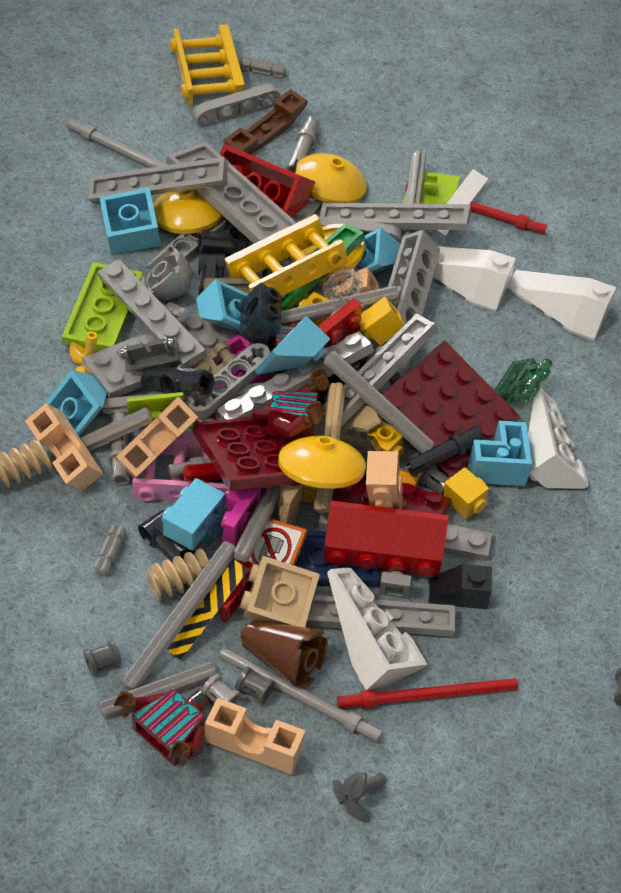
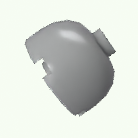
(168, 275)

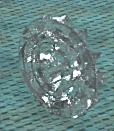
(351, 278)

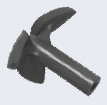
(354, 788)

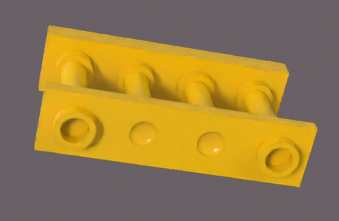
(226, 55)
(283, 245)

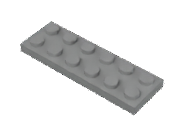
(239, 199)
(110, 368)

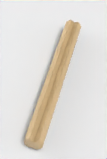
(332, 429)

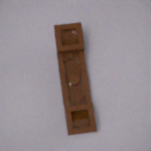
(270, 126)

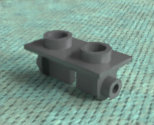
(150, 354)

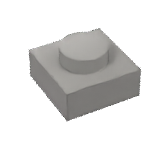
(395, 584)

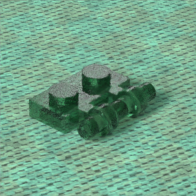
(523, 379)

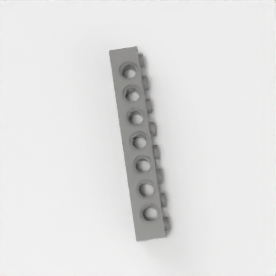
(413, 278)

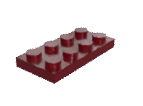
(412, 498)

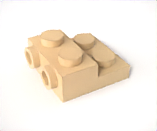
(279, 593)

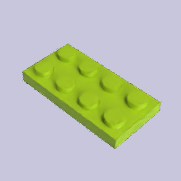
(98, 312)

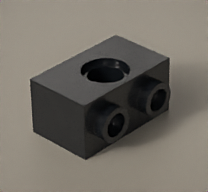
(260, 314)

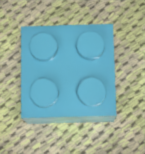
(130, 221)

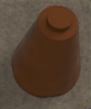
(286, 649)

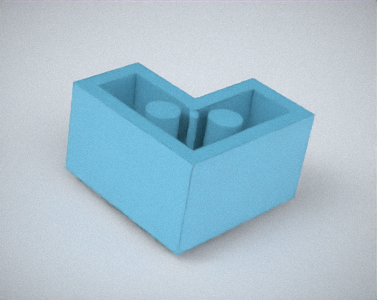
(506, 458)
(195, 515)

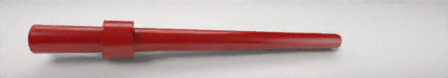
(521, 222)
(369, 699)

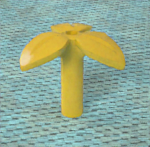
(77, 351)

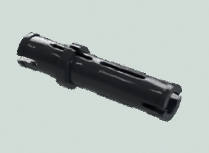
(453, 446)

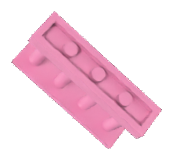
(150, 488)

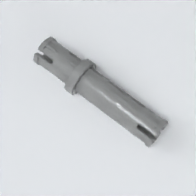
(305, 139)
(119, 475)

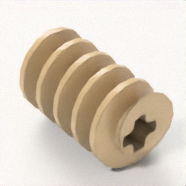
(23, 462)
(176, 574)

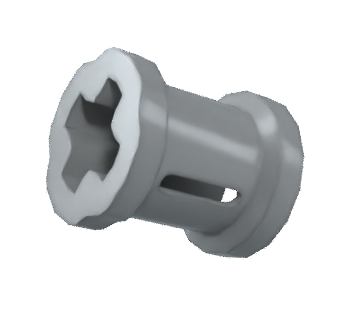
(215, 688)

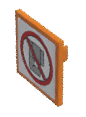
(279, 542)

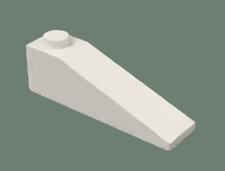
(475, 274)
(572, 301)
(551, 448)
(373, 642)

